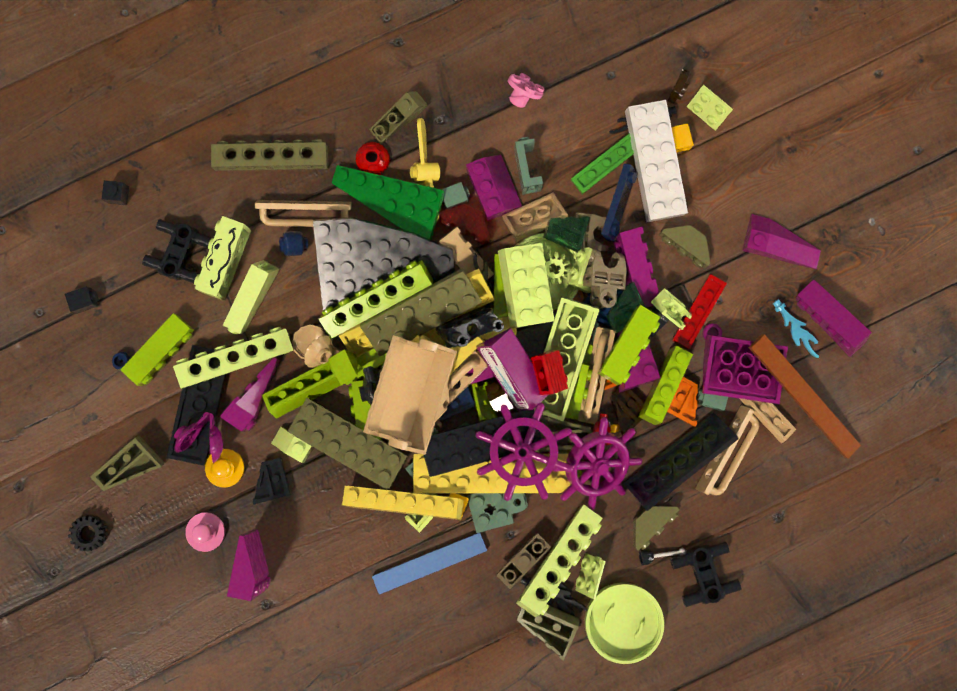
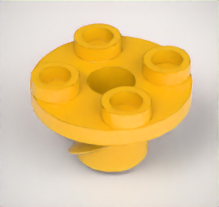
(226, 470)

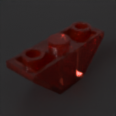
(468, 221)

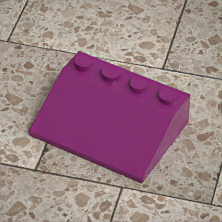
(736, 372)
(250, 568)

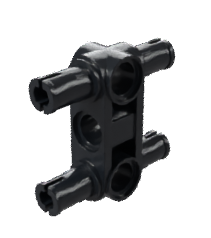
(177, 251)
(482, 322)
(705, 574)

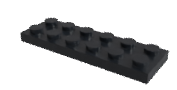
(192, 405)
(462, 449)
(680, 461)

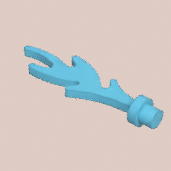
(796, 331)

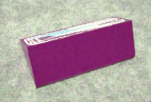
(512, 369)

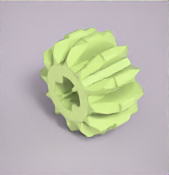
(558, 261)

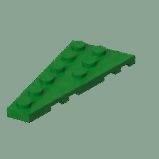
(400, 202)

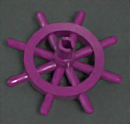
(524, 451)
(598, 463)

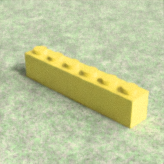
(403, 502)

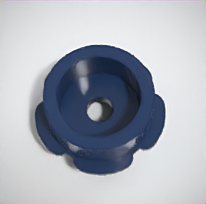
(116, 360)

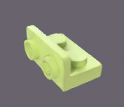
(578, 271)

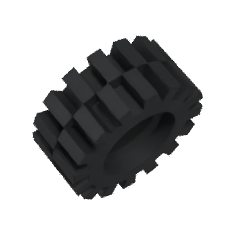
(77, 538)

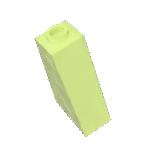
(250, 296)

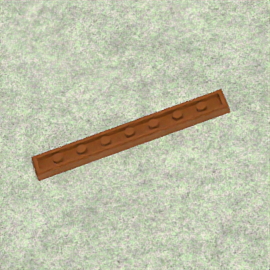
(804, 396)

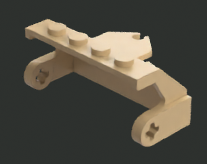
(410, 393)

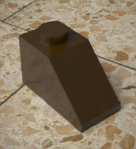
(498, 397)

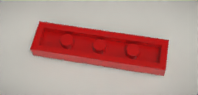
(699, 311)

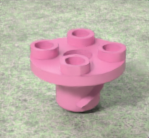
(523, 90)
(205, 532)

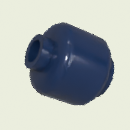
(293, 243)

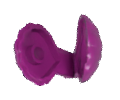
(187, 435)

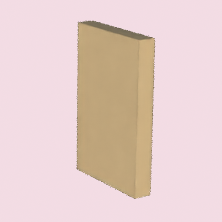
(533, 216)

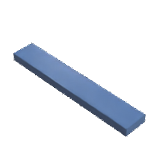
(429, 563)

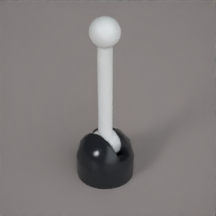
(646, 556)

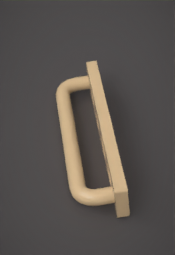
(263, 205)
(602, 337)
(474, 361)
(716, 466)

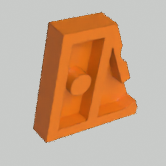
(684, 402)

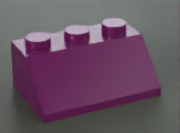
(493, 186)

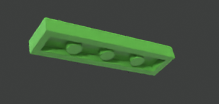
(603, 165)

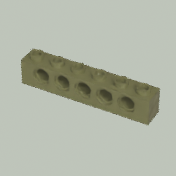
(221, 150)

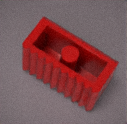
(549, 372)

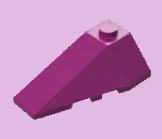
(776, 242)
(246, 408)

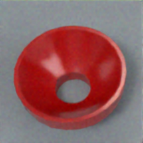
(377, 167)

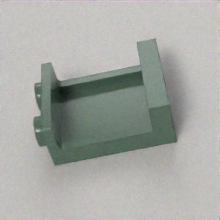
(528, 184)

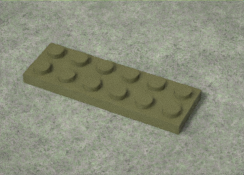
(422, 311)
(347, 443)

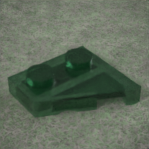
(567, 231)
(624, 307)

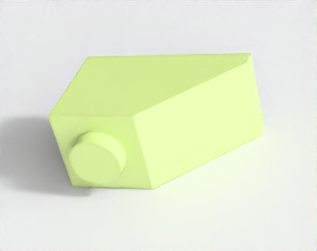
(292, 445)

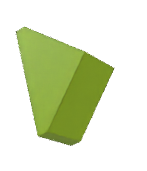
(344, 366)

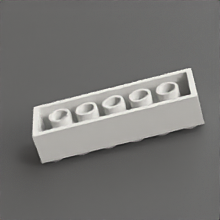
(656, 161)

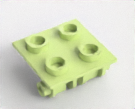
(709, 107)
(590, 575)

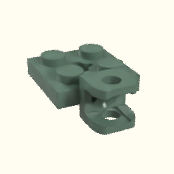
(501, 516)

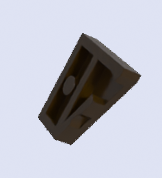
(680, 87)
(626, 408)

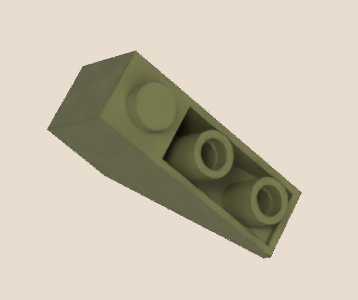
(398, 116)

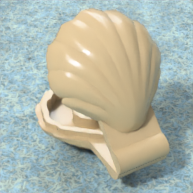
(313, 345)

